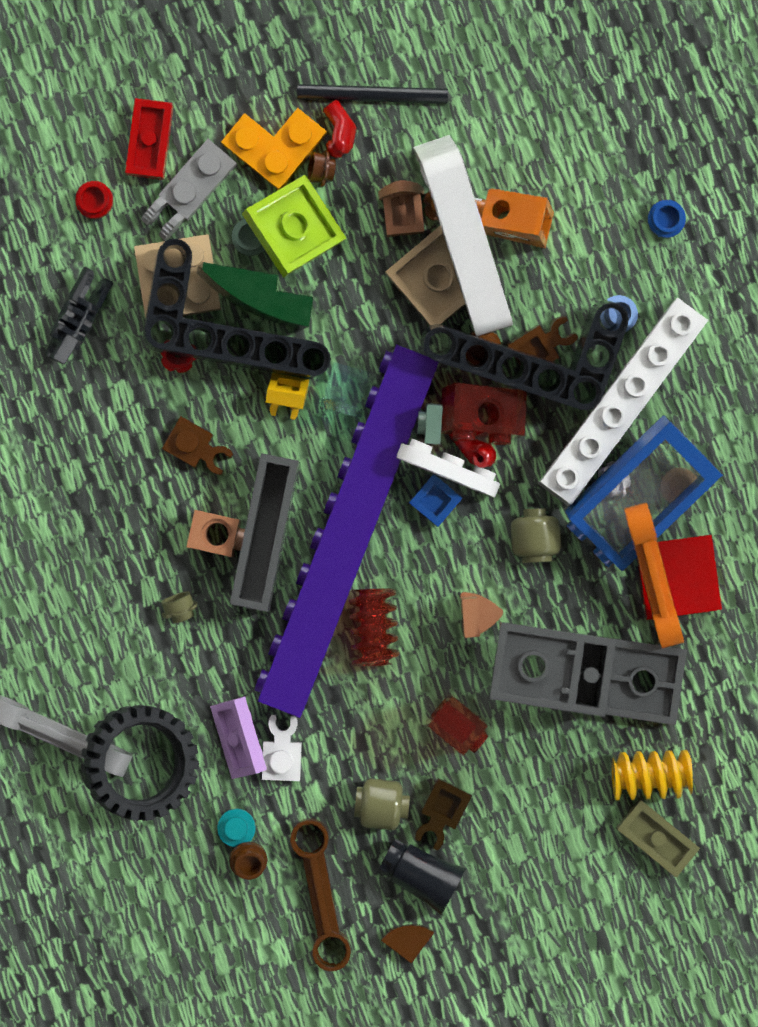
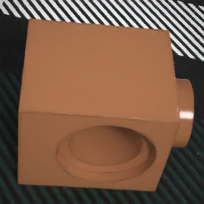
(199, 530)

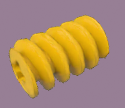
(652, 774)

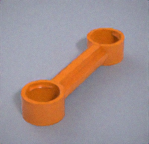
(654, 575)

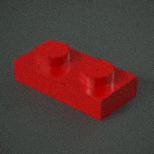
(149, 139)

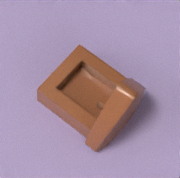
(402, 208)
(478, 614)

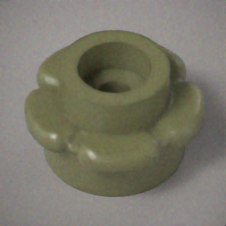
(179, 607)

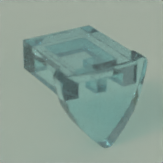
(345, 391)

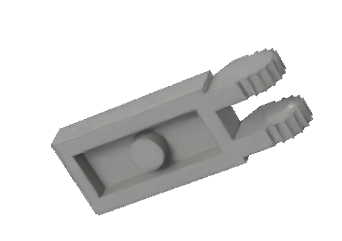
(191, 187)

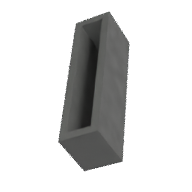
(265, 532)

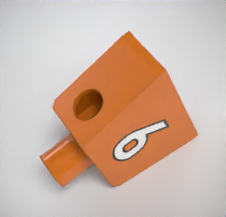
(527, 219)

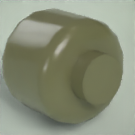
(535, 536)
(381, 804)

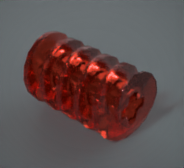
(374, 627)

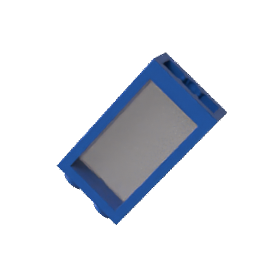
(642, 474)

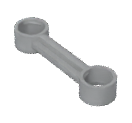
(19, 717)

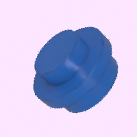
(666, 218)

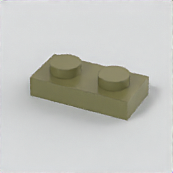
(657, 838)

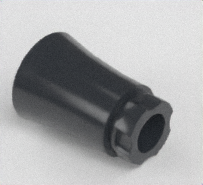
(422, 874)

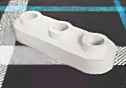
(448, 467)

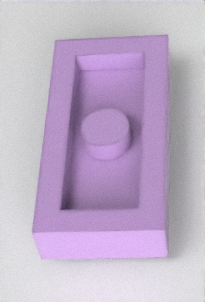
(238, 738)

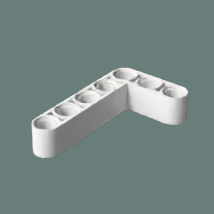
(464, 234)

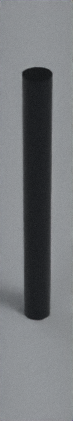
(372, 93)

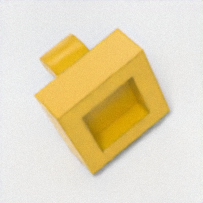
(288, 392)

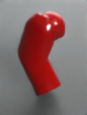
(343, 132)
(477, 452)

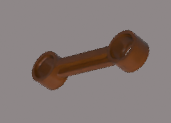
(320, 895)

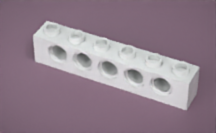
(623, 402)

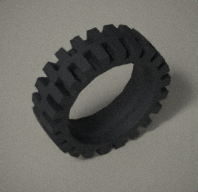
(179, 782)

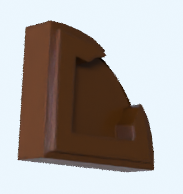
(408, 939)

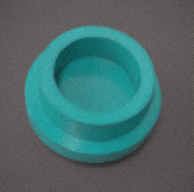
(236, 827)

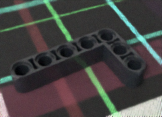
(218, 334)
(531, 366)

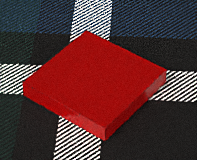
(690, 575)

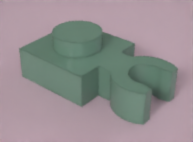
(430, 423)

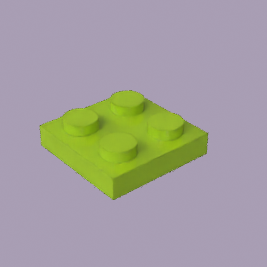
(294, 226)

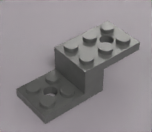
(587, 673)

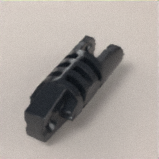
(76, 316)

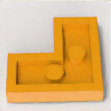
(275, 156)

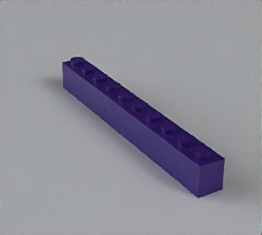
(347, 532)

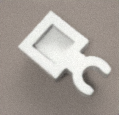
(282, 755)

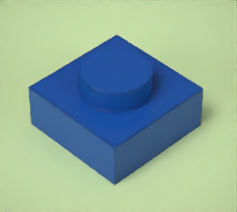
(435, 500)

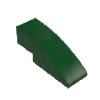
(258, 294)

